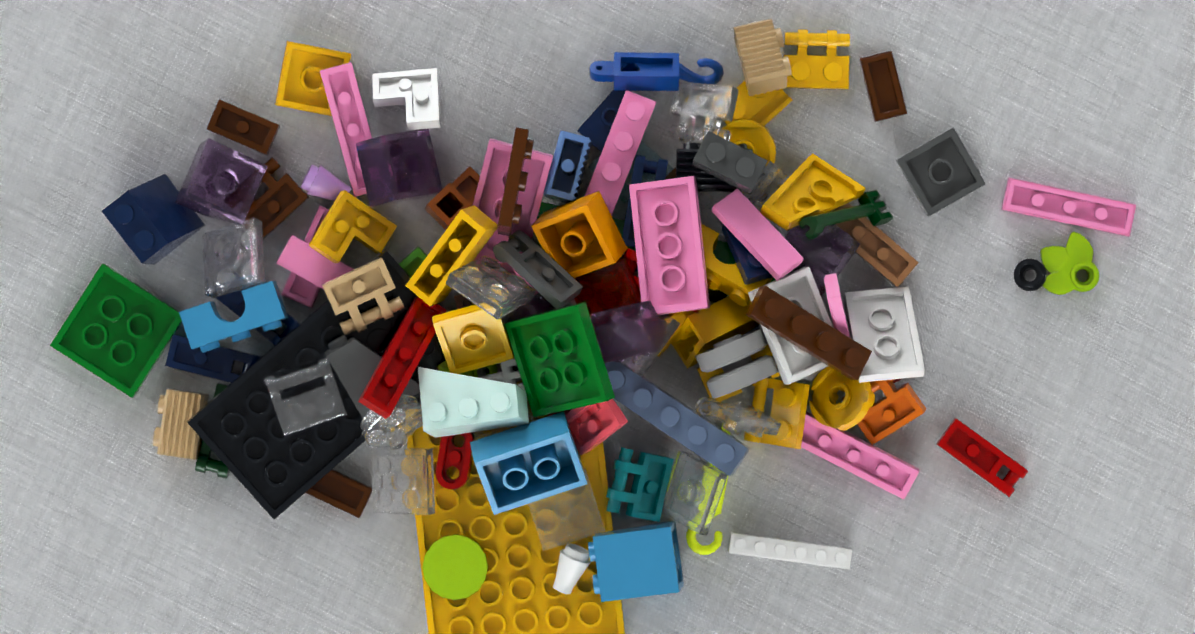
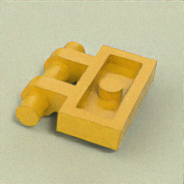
(818, 70)

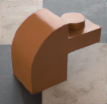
(453, 198)

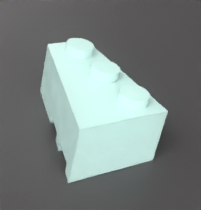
(468, 404)

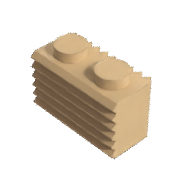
(761, 57)
(175, 435)

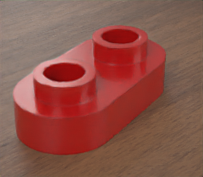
(455, 456)

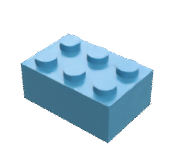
(528, 463)

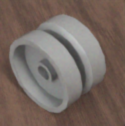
(737, 365)

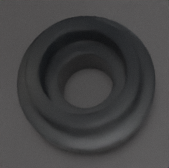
(1023, 267)

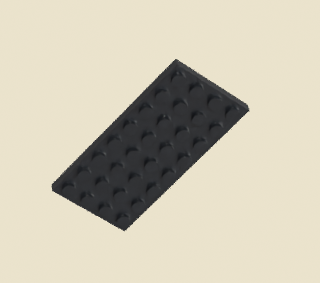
(243, 423)

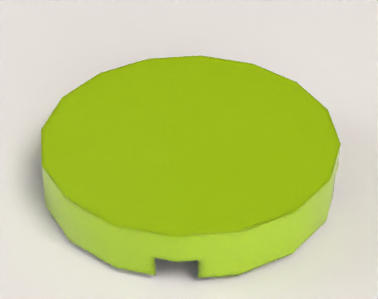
(455, 567)

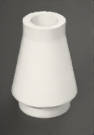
(571, 566)

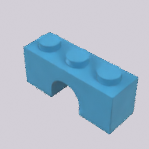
(262, 309)

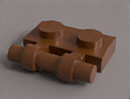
(278, 201)

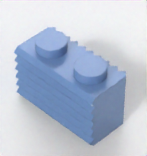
(567, 167)

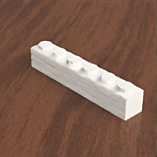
(790, 550)

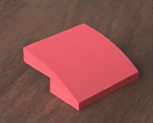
(594, 424)

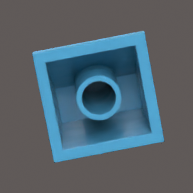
(637, 562)

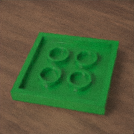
(117, 330)
(559, 360)

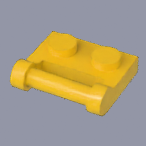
(787, 407)

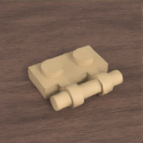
(359, 287)

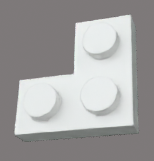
(411, 88)

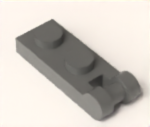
(538, 269)

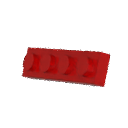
(401, 358)

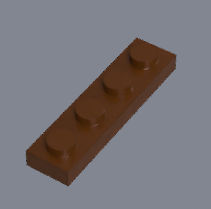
(808, 333)

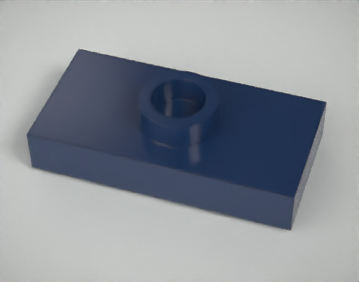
(601, 120)

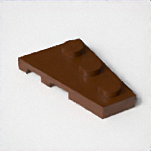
(515, 181)

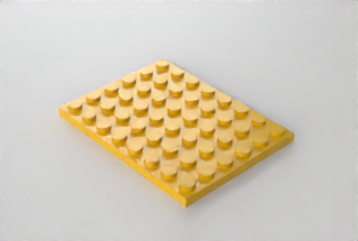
(520, 575)

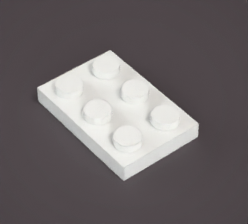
(802, 290)
(886, 326)

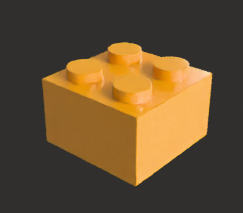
(580, 235)

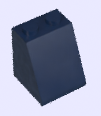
(152, 220)

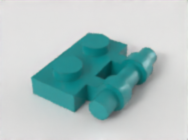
(648, 486)

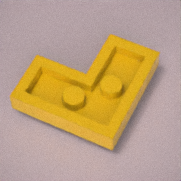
(349, 220)

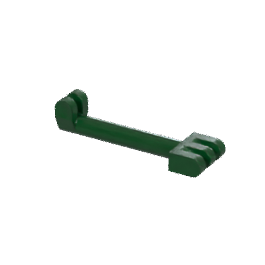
(868, 208)

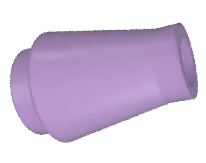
(323, 184)

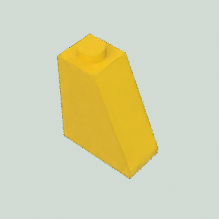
(709, 327)

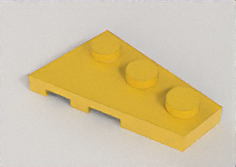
(810, 191)

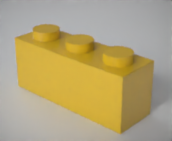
(453, 250)

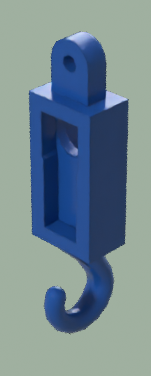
(651, 71)

